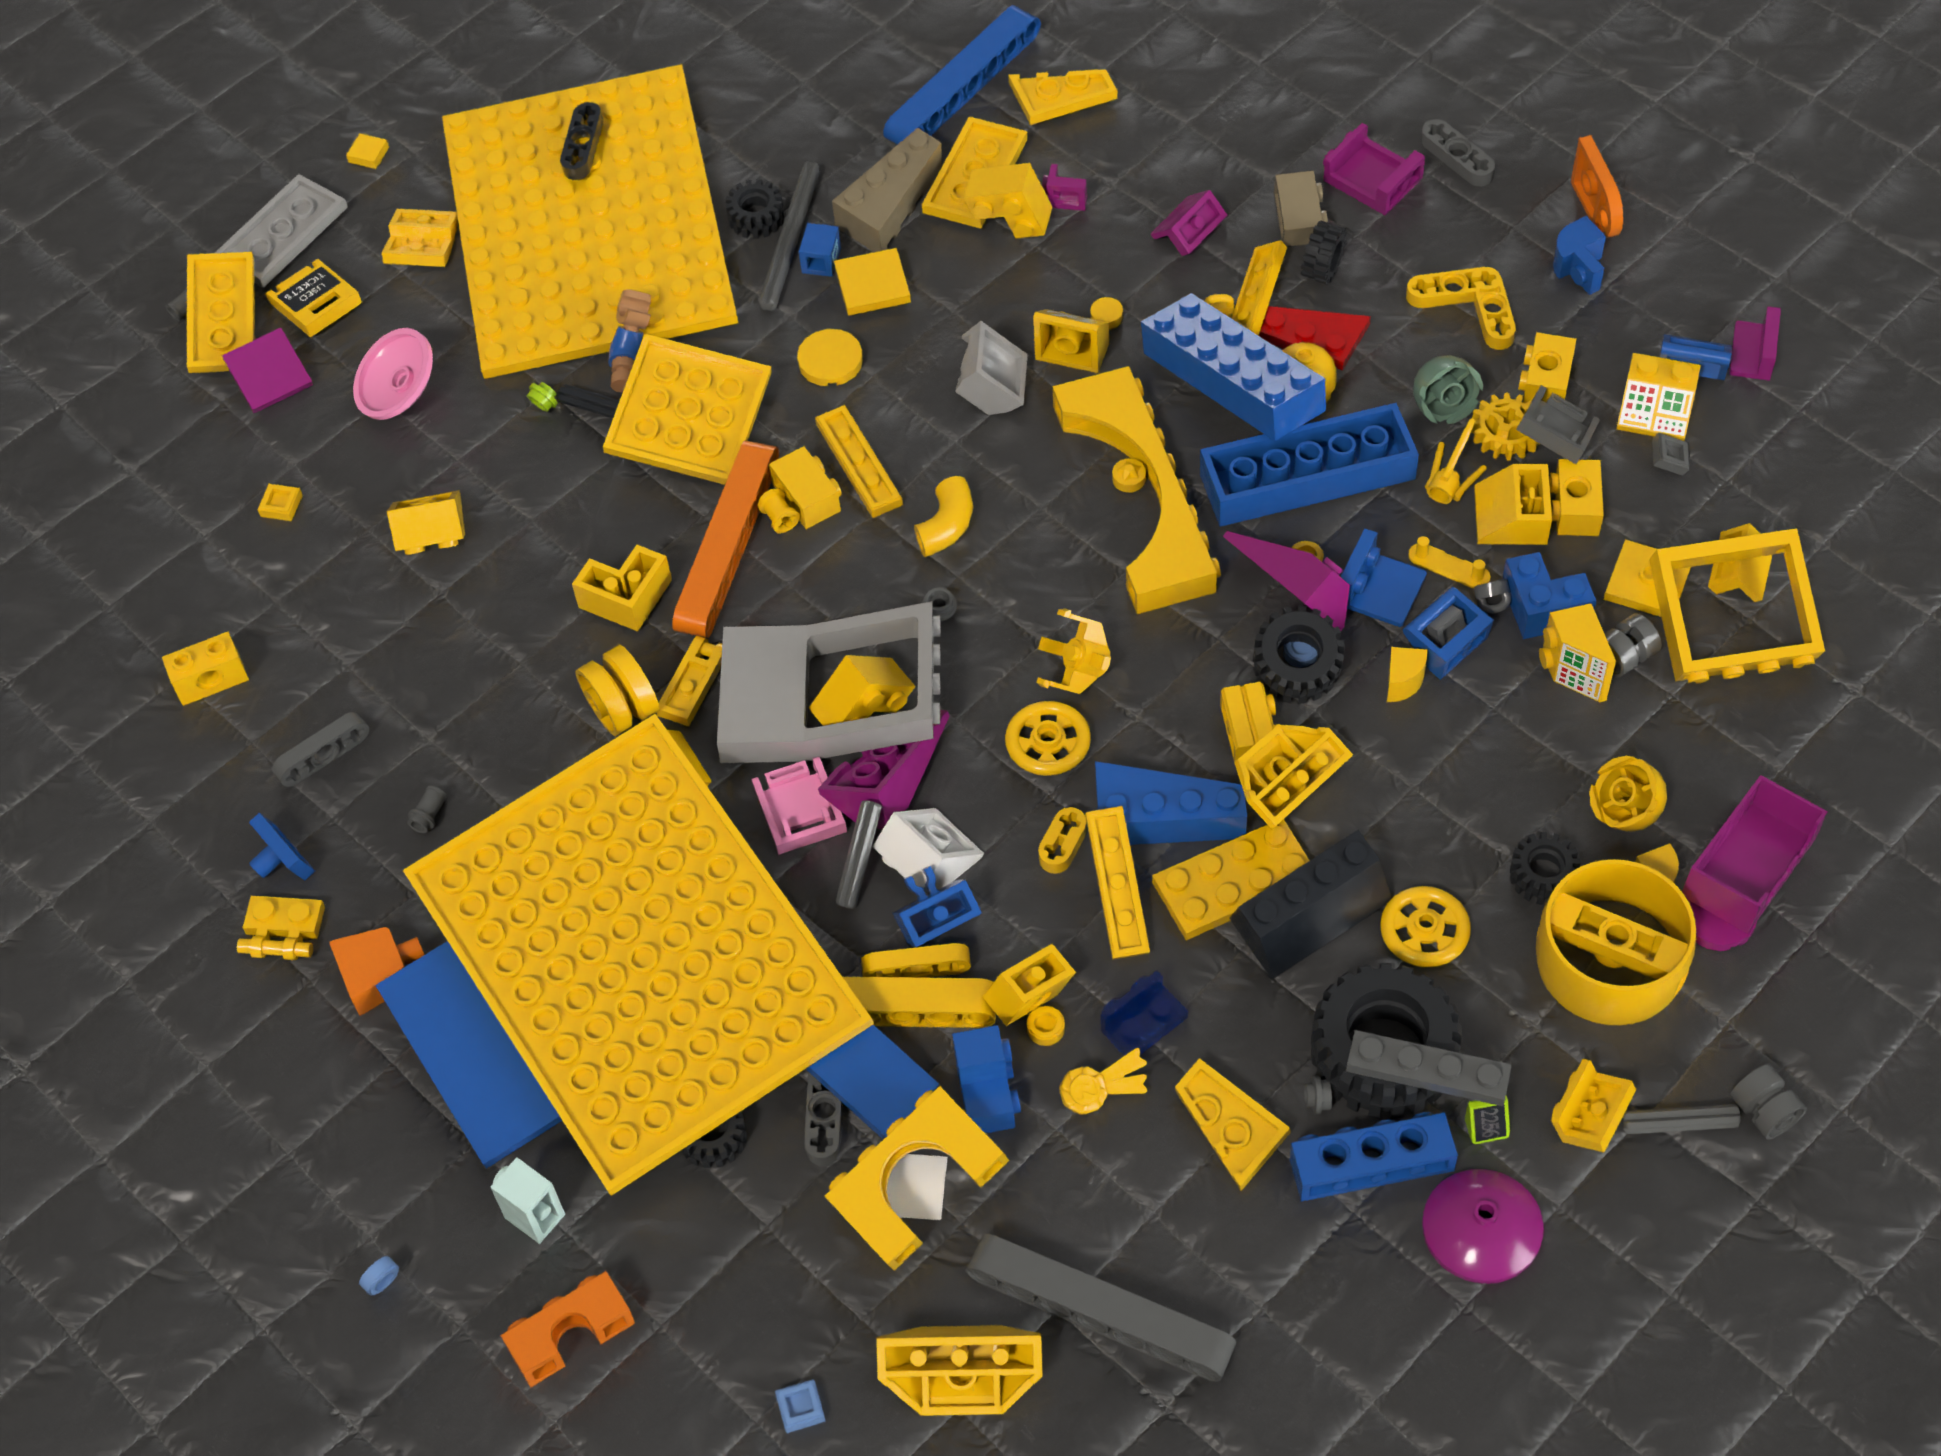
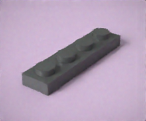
(1429, 1068)

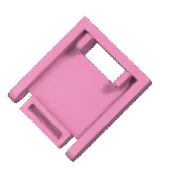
(796, 803)

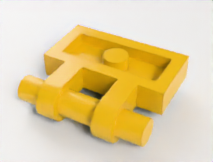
(281, 918)

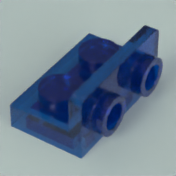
(1142, 1015)

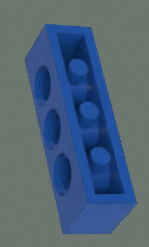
(1357, 1172)

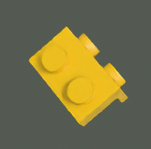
(1591, 1107)

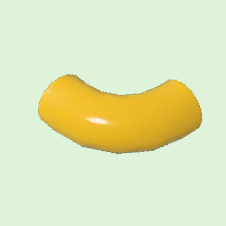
(951, 518)

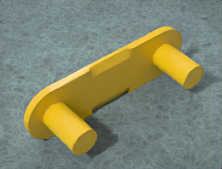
(1447, 565)

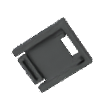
(1557, 425)

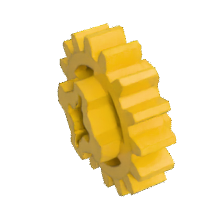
(1497, 426)

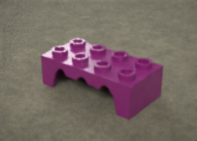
(1753, 853)

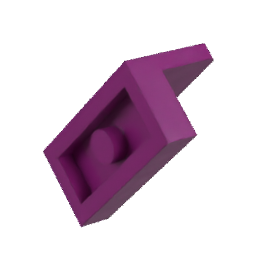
(1191, 221)
(1755, 346)

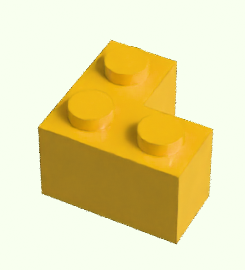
(1011, 194)
(627, 593)
(860, 688)

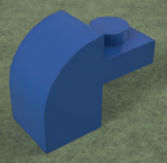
(1577, 254)

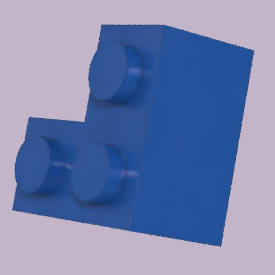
(1537, 595)
(983, 1072)

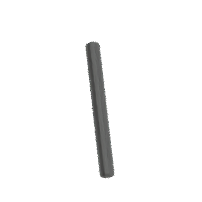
(789, 236)

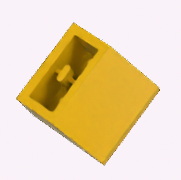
(1514, 506)

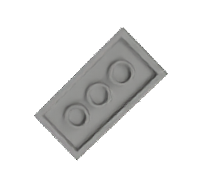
(285, 227)

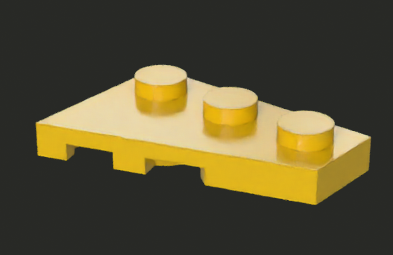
(1060, 95)
(1232, 1121)

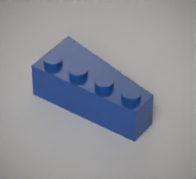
(1170, 805)

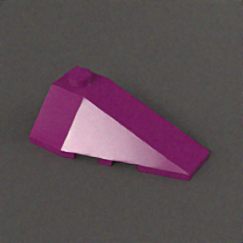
(1300, 573)
(882, 776)

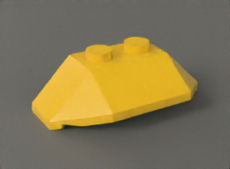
(1288, 768)
(960, 1367)

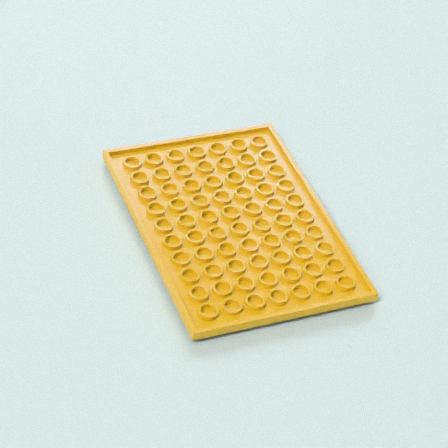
(559, 251)
(636, 952)

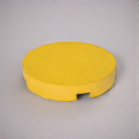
(830, 357)

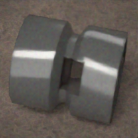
(1632, 642)
(1765, 1097)

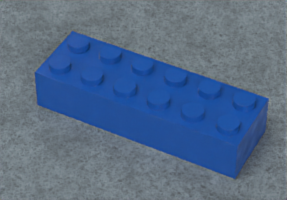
(1234, 366)
(1308, 464)

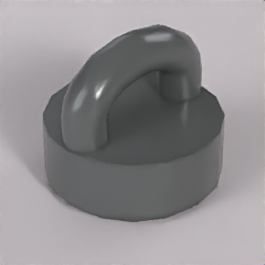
(1491, 589)

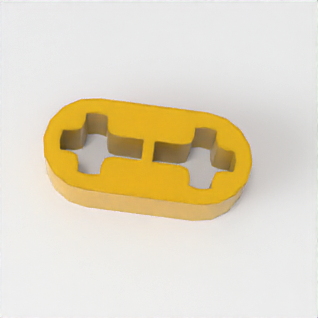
(1056, 837)

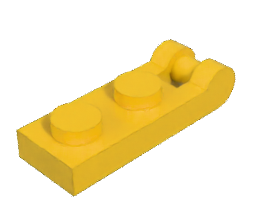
(691, 682)

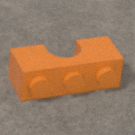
(592, 1305)

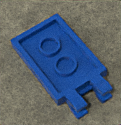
(873, 1079)

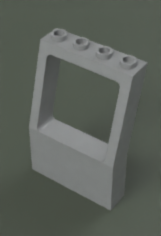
(768, 687)

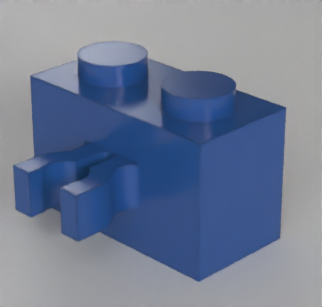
(937, 911)

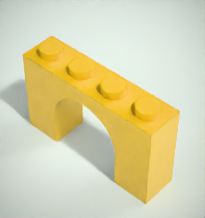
(935, 1125)

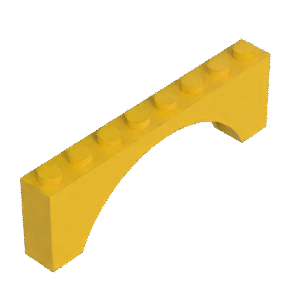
(1177, 557)

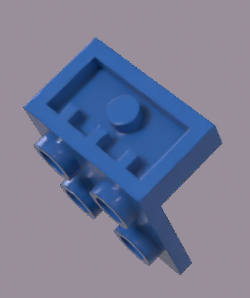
(1380, 584)

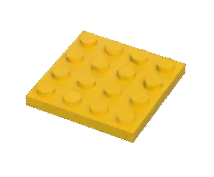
(686, 409)

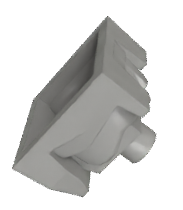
(992, 371)

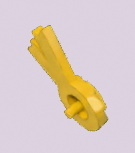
(1086, 1089)

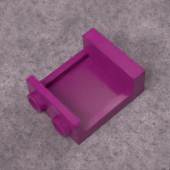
(1371, 171)

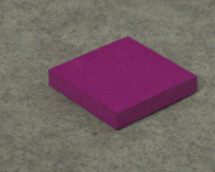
(267, 370)

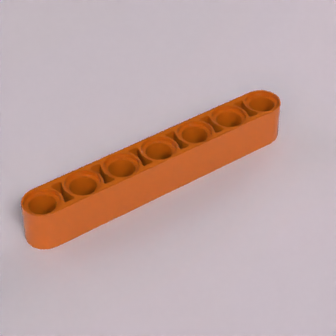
(724, 540)

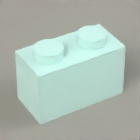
(527, 1199)

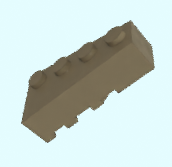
(888, 192)

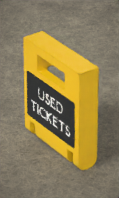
(310, 289)

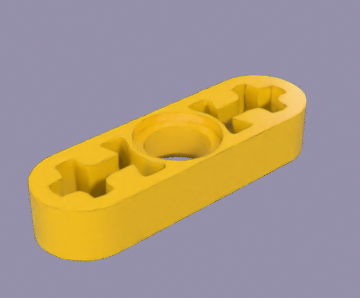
(918, 961)

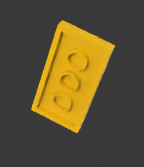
(977, 147)
(218, 308)
(1215, 883)

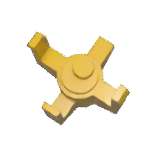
(1083, 656)

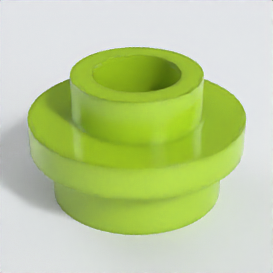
(542, 396)

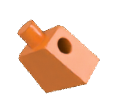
(368, 960)

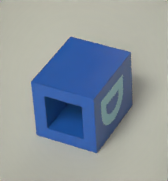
(819, 249)

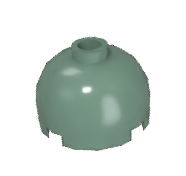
(1447, 389)

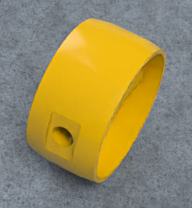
(1642, 949)

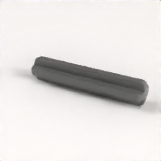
(858, 854)
(1681, 1119)

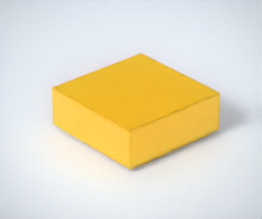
(367, 151)
(280, 502)

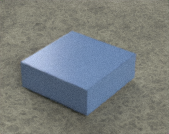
(800, 1406)

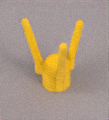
(1445, 484)

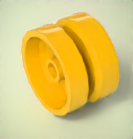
(617, 690)

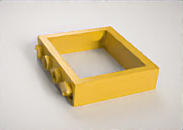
(1725, 550)

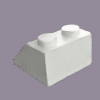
(923, 840)

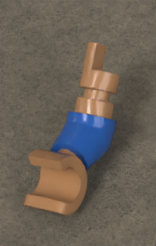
(633, 313)

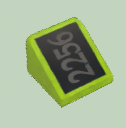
(1487, 1121)

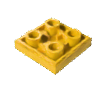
(872, 281)

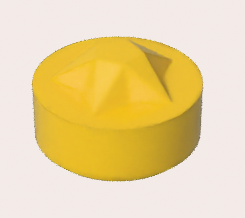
(1129, 475)

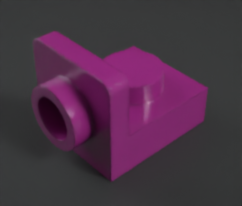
(1064, 191)

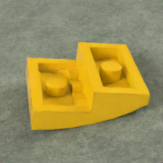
(420, 237)

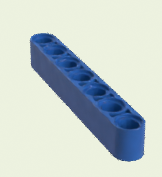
(964, 75)

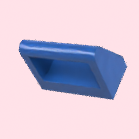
(1711, 356)
(1459, 647)

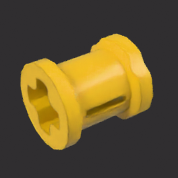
(781, 514)

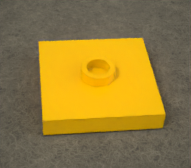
(1633, 579)

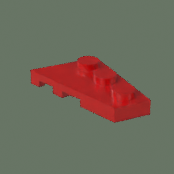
(1332, 331)

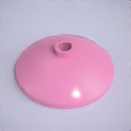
(393, 374)

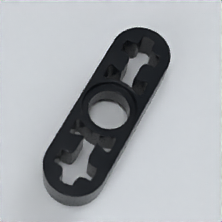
(587, 150)

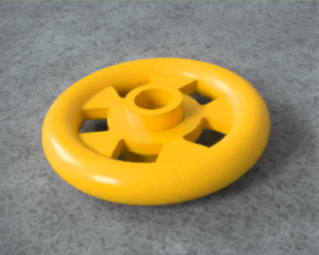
(1047, 764)
(1410, 950)

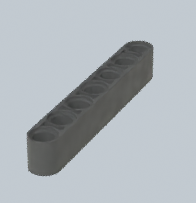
(1101, 1307)

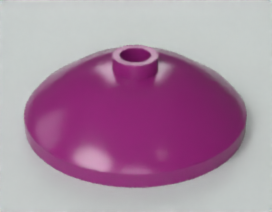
(1476, 1246)

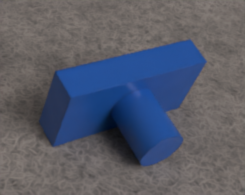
(277, 851)

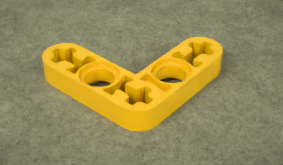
(1478, 293)

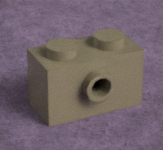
(1298, 206)

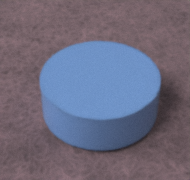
(1300, 654)
(379, 1275)

